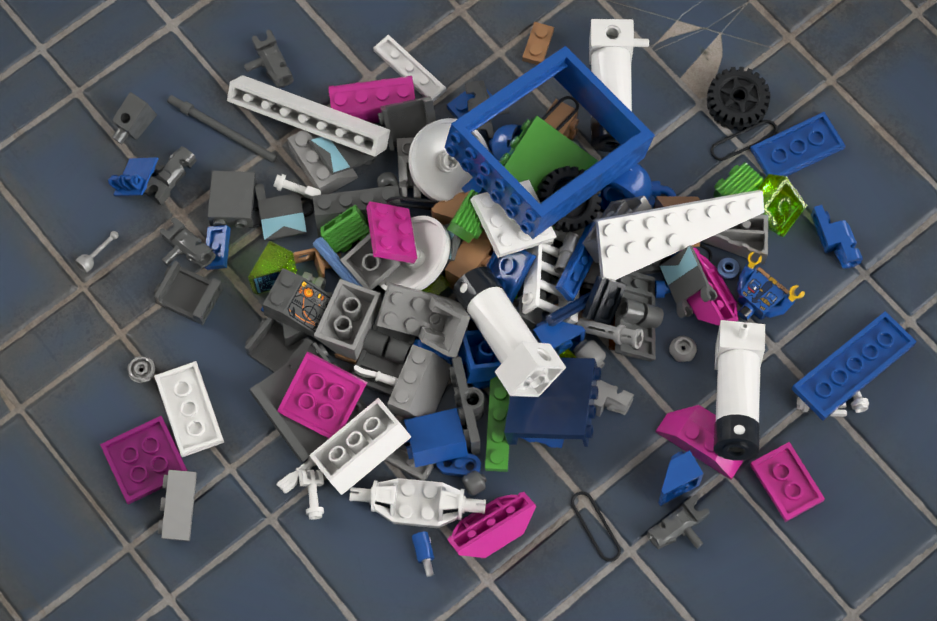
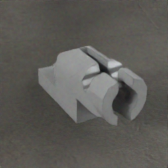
(405, 178)
(609, 398)

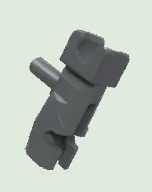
(272, 60)
(479, 90)
(169, 174)
(186, 243)
(679, 524)

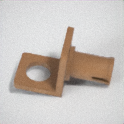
(312, 254)

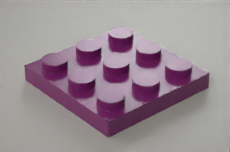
(142, 459)

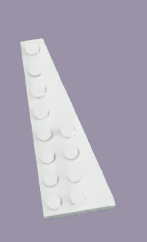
(650, 235)

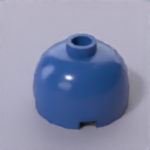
(502, 138)

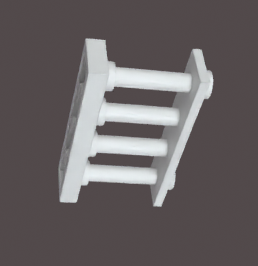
(533, 284)

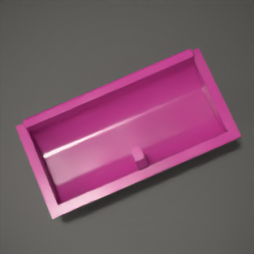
(366, 98)

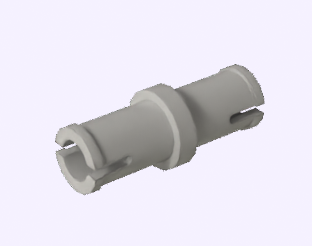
(566, 251)

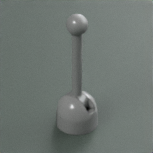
(86, 262)

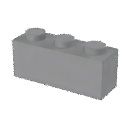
(177, 505)

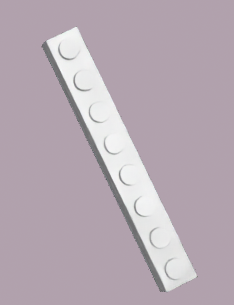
(308, 115)

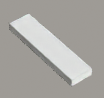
(406, 65)

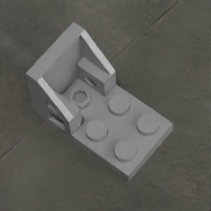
(431, 317)

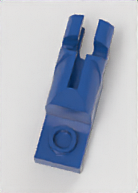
(836, 238)

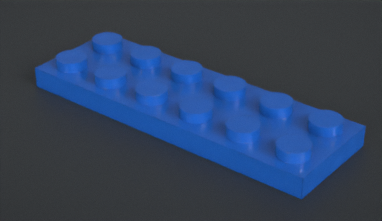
(853, 365)

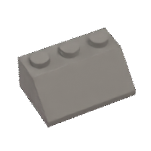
(314, 166)
(348, 318)
(419, 384)

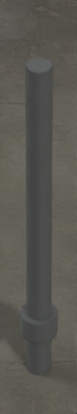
(188, 109)

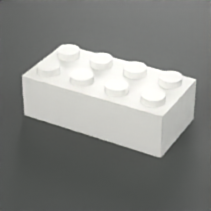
(360, 446)

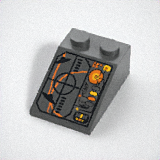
(296, 302)

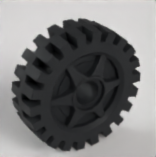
(738, 84)
(580, 216)

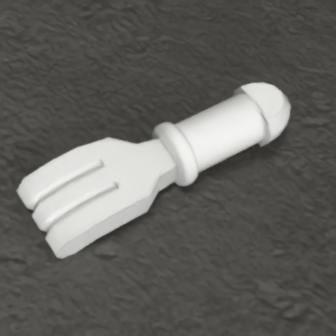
(391, 380)
(291, 479)

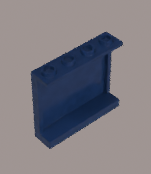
(561, 410)

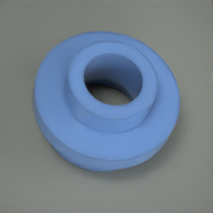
(728, 274)

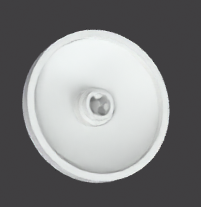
(432, 167)
(432, 251)

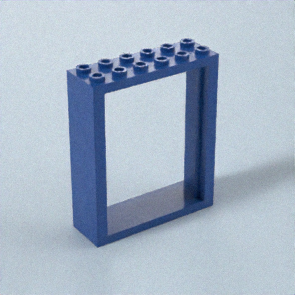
(504, 188)

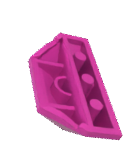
(721, 308)
(694, 431)
(486, 533)

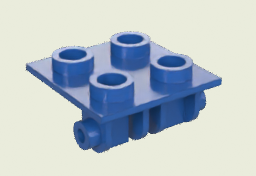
(134, 178)

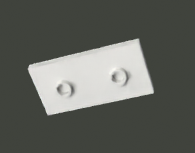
(189, 409)

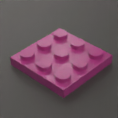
(321, 396)

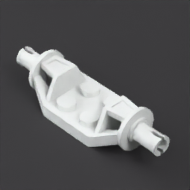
(417, 502)

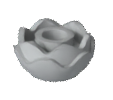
(683, 355)
(141, 363)

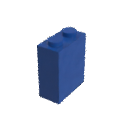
(435, 438)

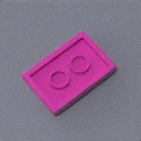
(391, 232)
(787, 481)

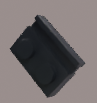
(604, 300)

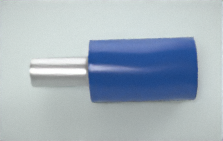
(424, 551)

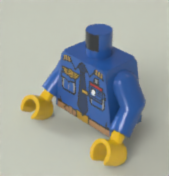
(762, 293)

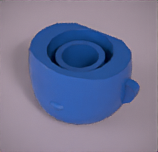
(630, 184)

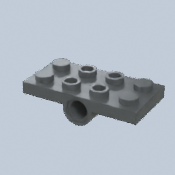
(639, 311)
(384, 352)
(471, 403)

